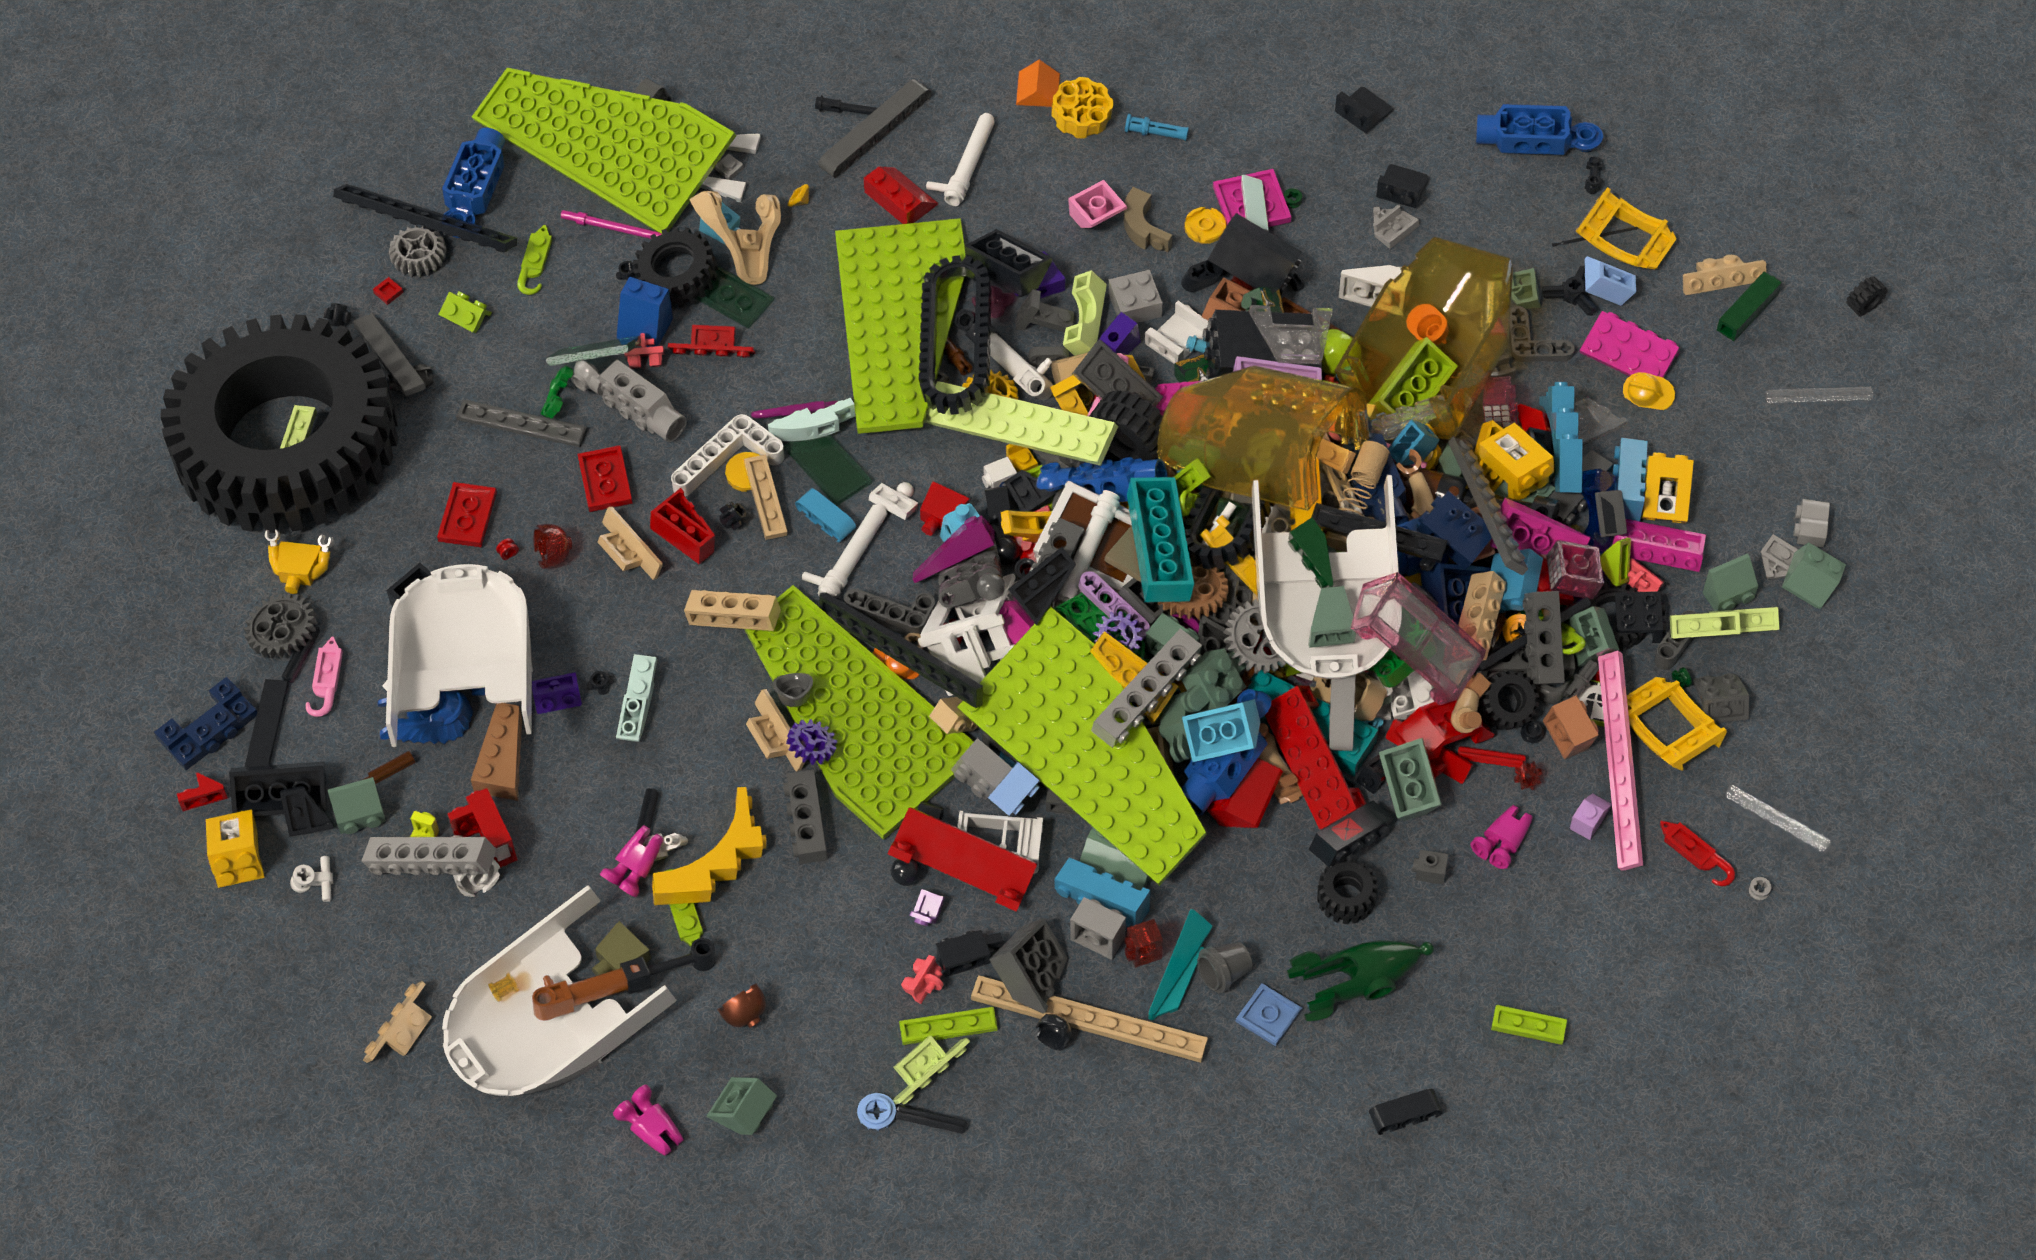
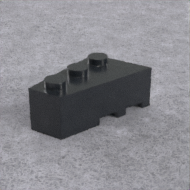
(1041, 585)

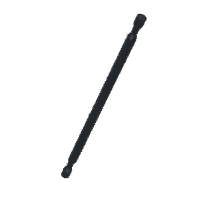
(1601, 235)

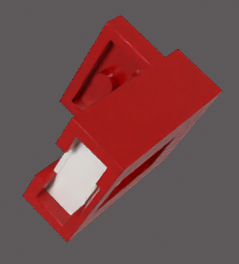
(483, 818)

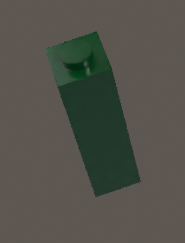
(1749, 306)

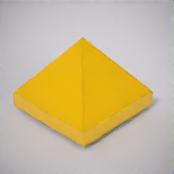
(800, 196)

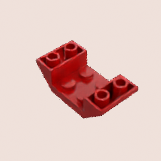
(1435, 727)

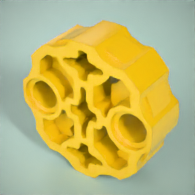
(1081, 107)

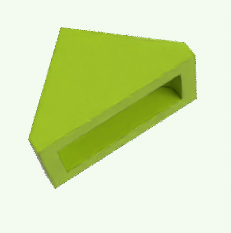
(1616, 561)

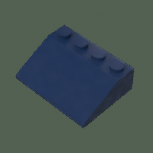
(1449, 587)

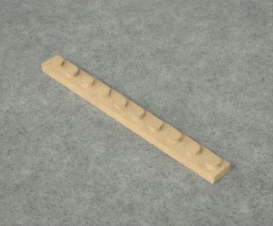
(1099, 1021)

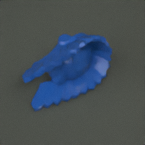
(440, 724)

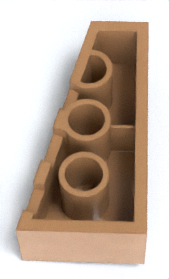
(500, 754)

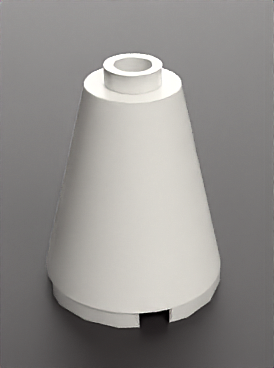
(470, 884)

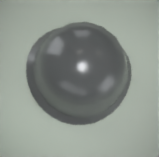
(793, 688)

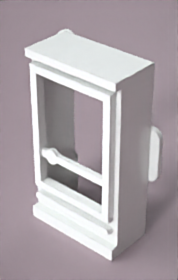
(1029, 831)

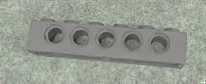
(1179, 645)
(429, 855)

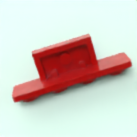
(712, 339)
(1446, 763)

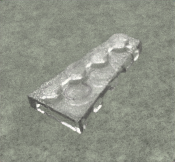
(1394, 423)

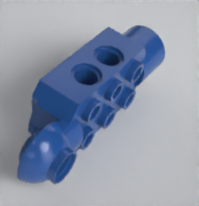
(1536, 130)
(474, 175)
(1109, 476)
(1220, 775)

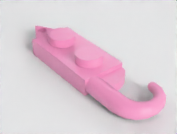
(326, 676)

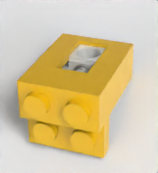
(1517, 460)
(1668, 469)
(233, 848)

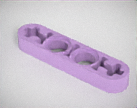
(1116, 603)

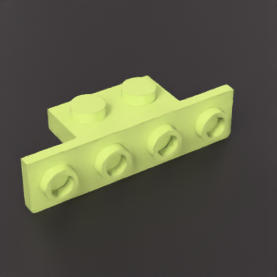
(922, 1063)

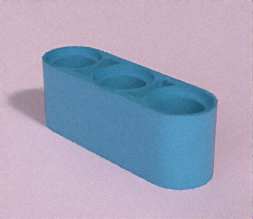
(826, 514)

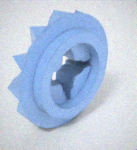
(867, 1105)

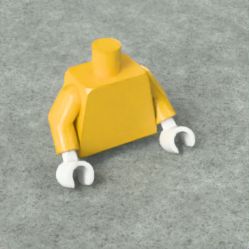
(298, 562)

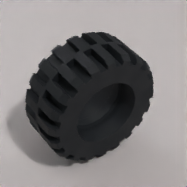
(1136, 422)

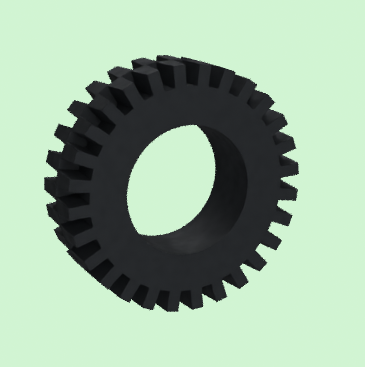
(289, 479)

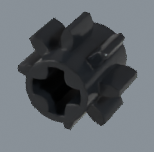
(337, 314)
(732, 515)

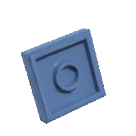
(1268, 1014)

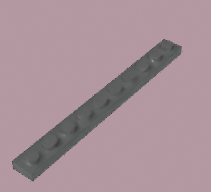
(1488, 505)

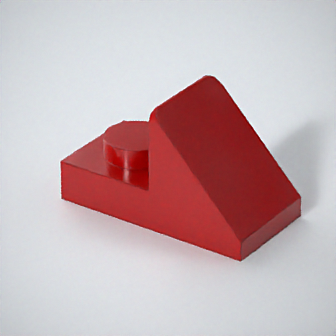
(207, 793)

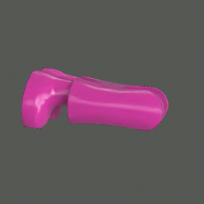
(1504, 829)
(636, 858)
(651, 1123)

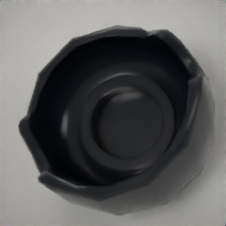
(1054, 1031)

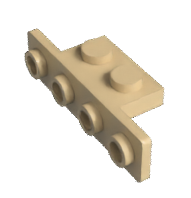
(1721, 273)
(626, 546)
(772, 730)
(404, 1026)

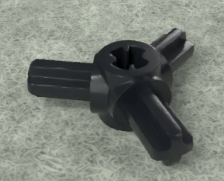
(1573, 292)

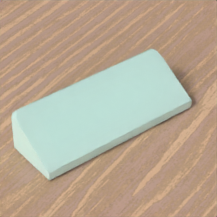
(1254, 201)

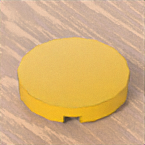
(1208, 230)
(736, 471)

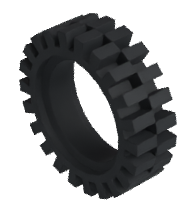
(1607, 594)

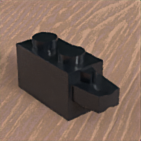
(967, 951)

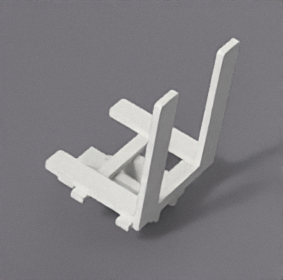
(943, 641)

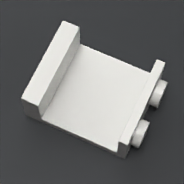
(1173, 335)

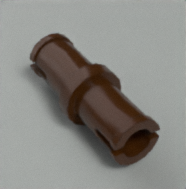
(956, 357)

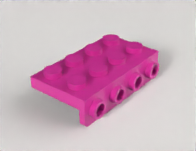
(1628, 347)
(1664, 545)

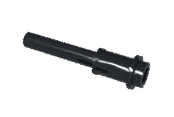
(837, 106)

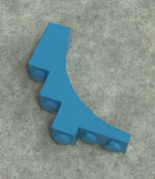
(1564, 429)

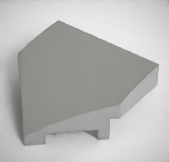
(1393, 225)
(1777, 557)

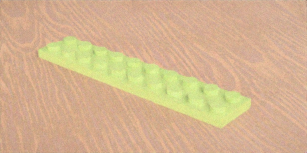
(1029, 426)

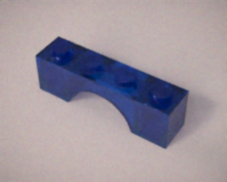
(1593, 482)

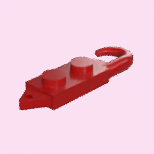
(1696, 850)

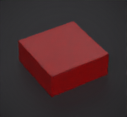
(388, 290)

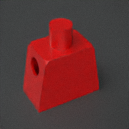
(937, 504)

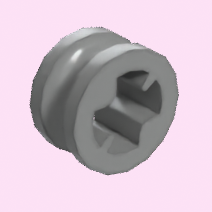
(1756, 894)

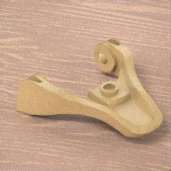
(747, 247)

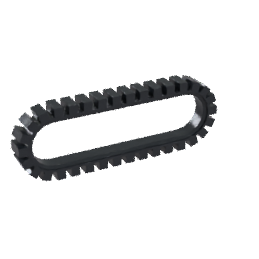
(928, 335)
(1237, 547)

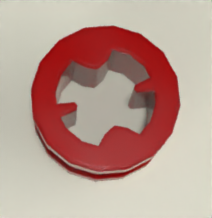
(507, 548)

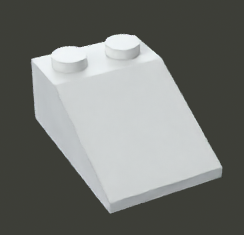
(1365, 284)

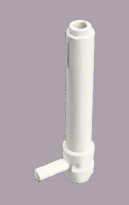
(959, 182)
(1101, 516)
(837, 577)

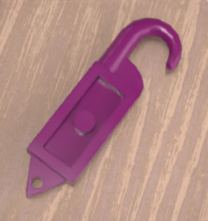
(789, 409)

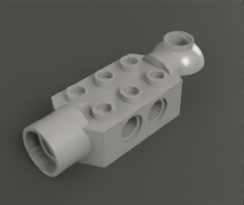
(632, 397)

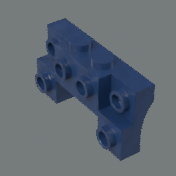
(210, 729)

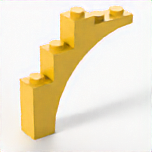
(1028, 524)
(697, 880)

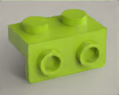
(464, 312)

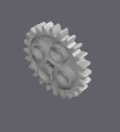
(1242, 628)

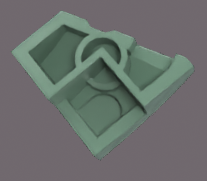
(1527, 293)

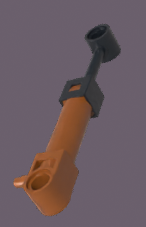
(632, 976)

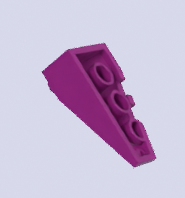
(967, 540)

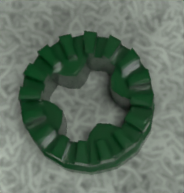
(1295, 193)
(1682, 676)

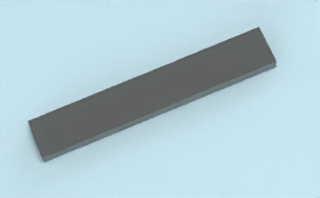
(389, 355)
(521, 423)

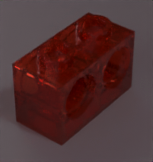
(1143, 943)

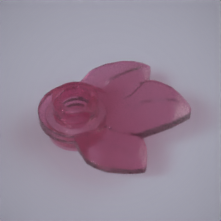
(999, 301)

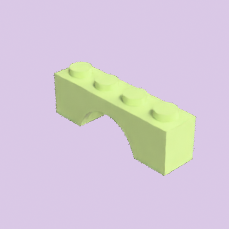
(1089, 295)

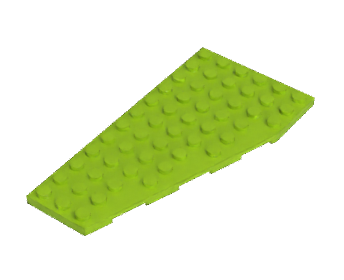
(616, 144)
(882, 312)
(1042, 714)

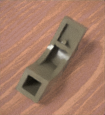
(1138, 228)

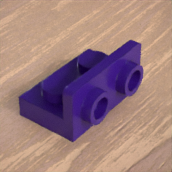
(556, 693)

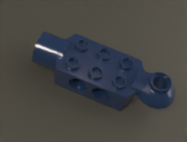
(1376, 504)

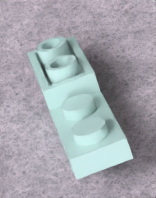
(806, 426)
(637, 698)

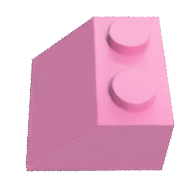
(1095, 205)

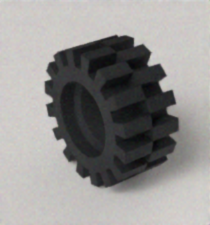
(1866, 296)

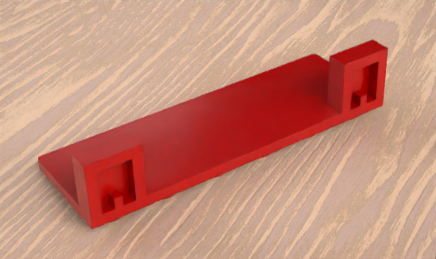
(1311, 757)
(963, 857)

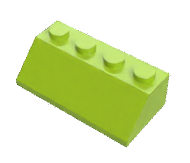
(1415, 377)

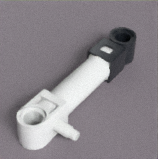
(1022, 372)

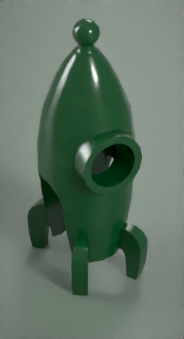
(1372, 970)

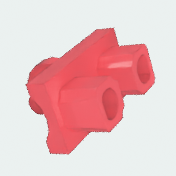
(654, 353)
(1642, 578)
(925, 981)

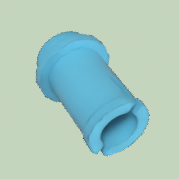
(1195, 344)

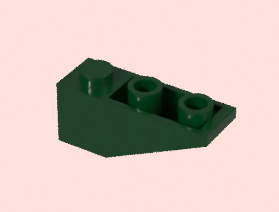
(1312, 547)

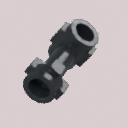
(1593, 182)

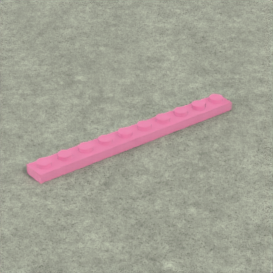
(1620, 761)

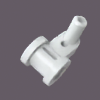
(669, 843)
(312, 878)

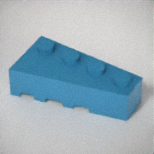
(1630, 475)
(1082, 881)

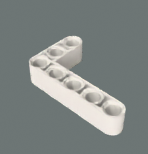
(723, 451)

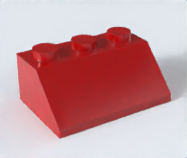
(898, 194)
(1249, 799)

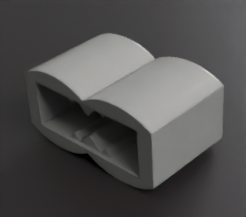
(1812, 522)

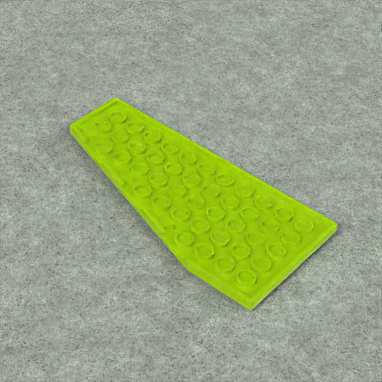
(886, 742)

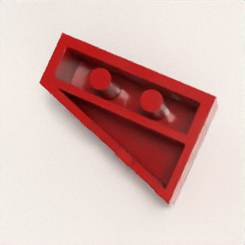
(682, 527)

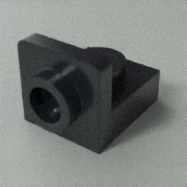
(1372, 775)

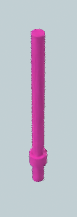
(583, 218)

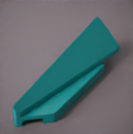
(1181, 966)

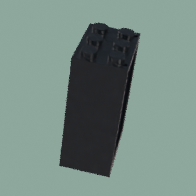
(1236, 334)

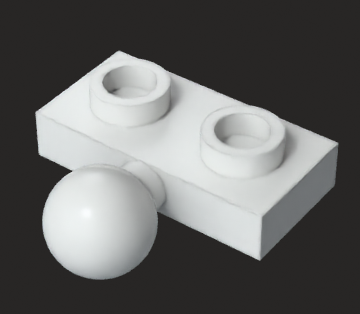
(897, 500)

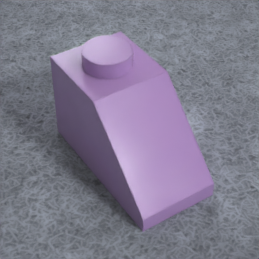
(1590, 816)

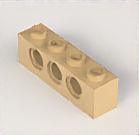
(1482, 607)
(732, 610)

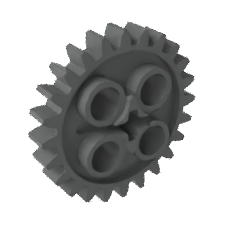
(280, 625)

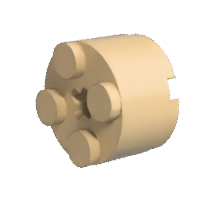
(1368, 697)

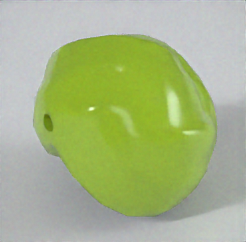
(1335, 347)

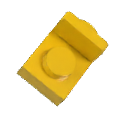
(1020, 458)

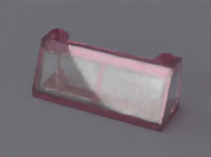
(1418, 634)

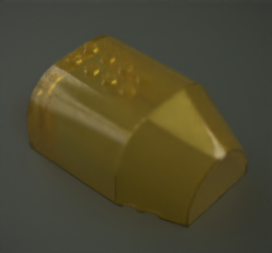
(1474, 297)
(1260, 429)

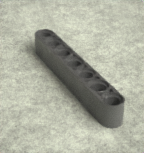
(874, 127)

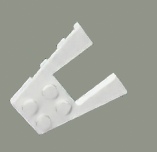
(730, 188)

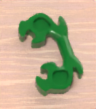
(553, 402)

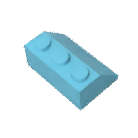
(1222, 730)

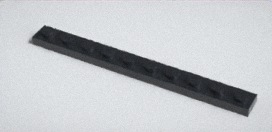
(432, 220)
(902, 651)

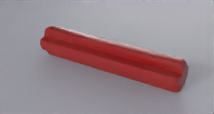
(1491, 757)

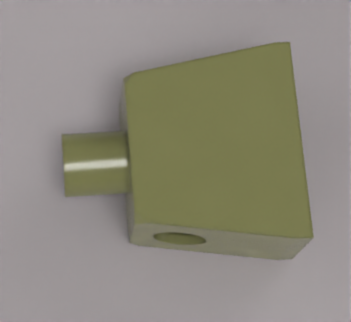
(617, 948)

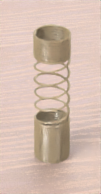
(1366, 471)

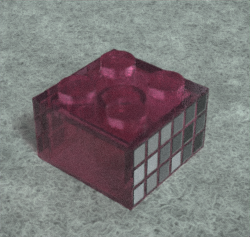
(1499, 401)
(1574, 569)

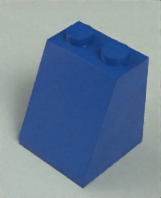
(644, 310)

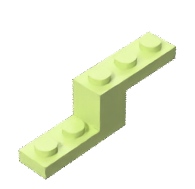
(299, 425)
(1724, 622)

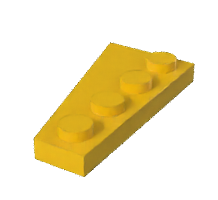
(1124, 667)

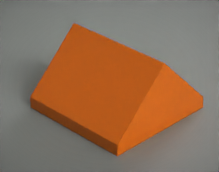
(1037, 85)

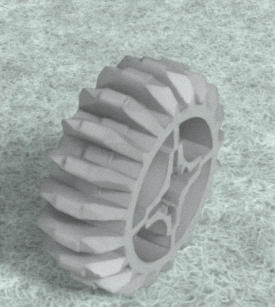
(418, 257)

